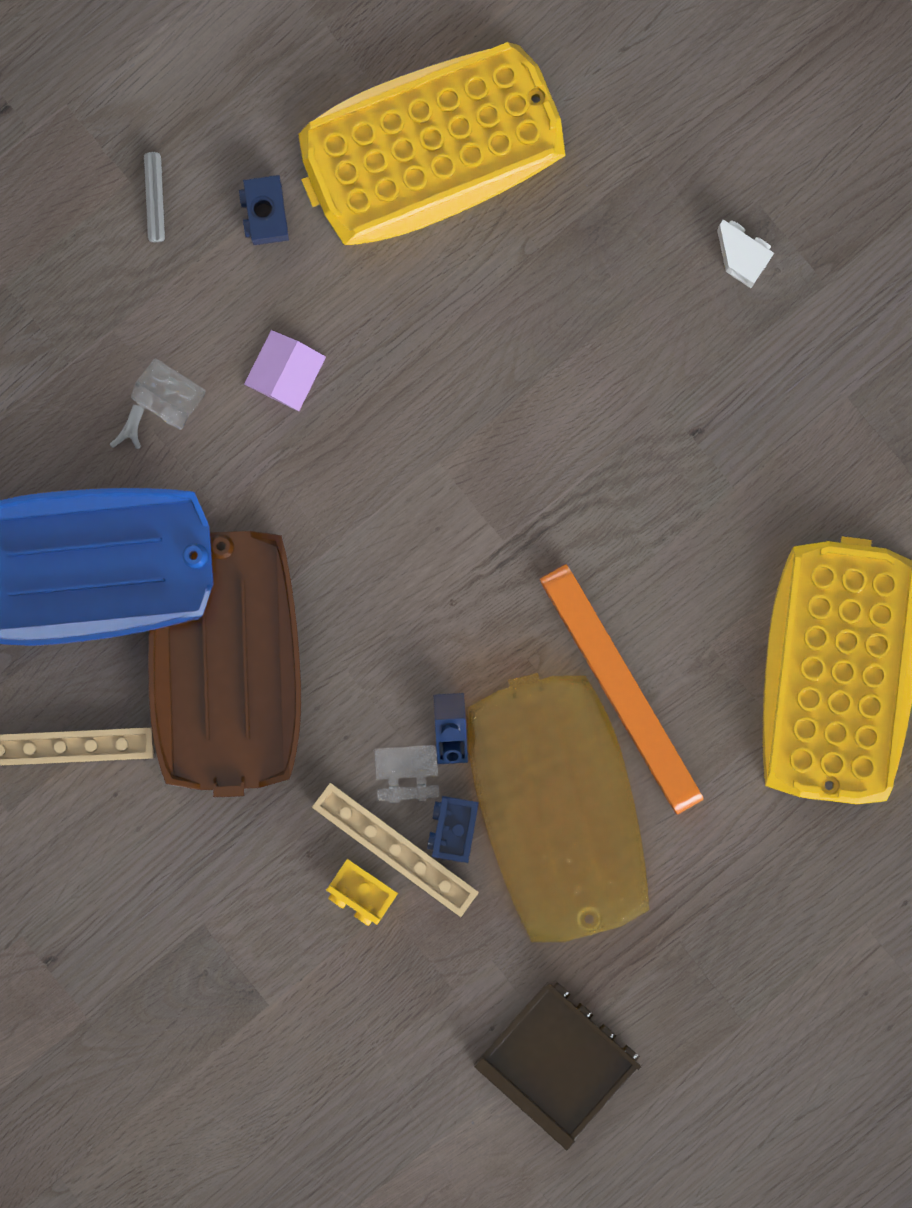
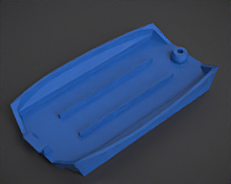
(101, 564)

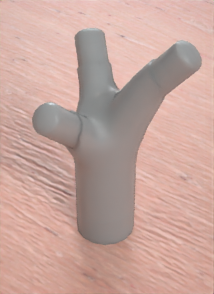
(131, 428)

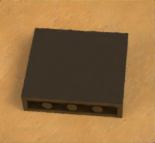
(557, 1064)

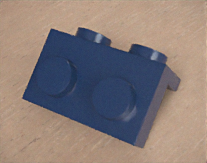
(454, 829)

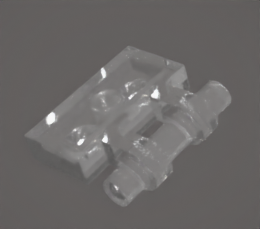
(406, 763)

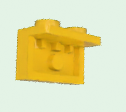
(361, 892)

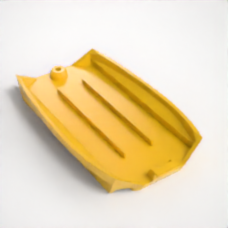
(430, 144)
(838, 672)

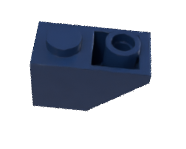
(450, 728)

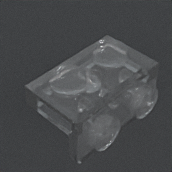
(167, 393)

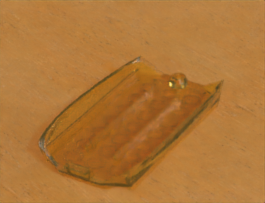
(558, 807)

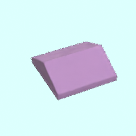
(285, 370)

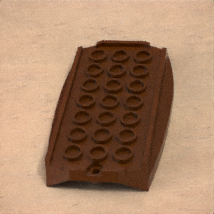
(232, 679)

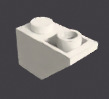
(742, 255)

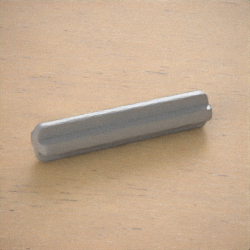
(154, 197)

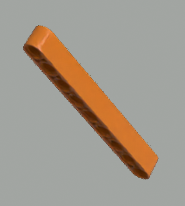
(621, 689)

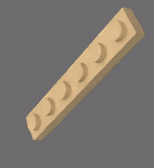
(76, 746)
(395, 849)

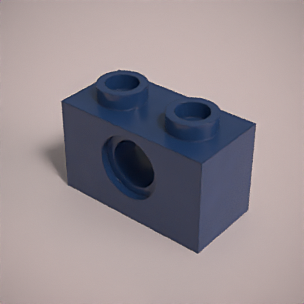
(274, 226)

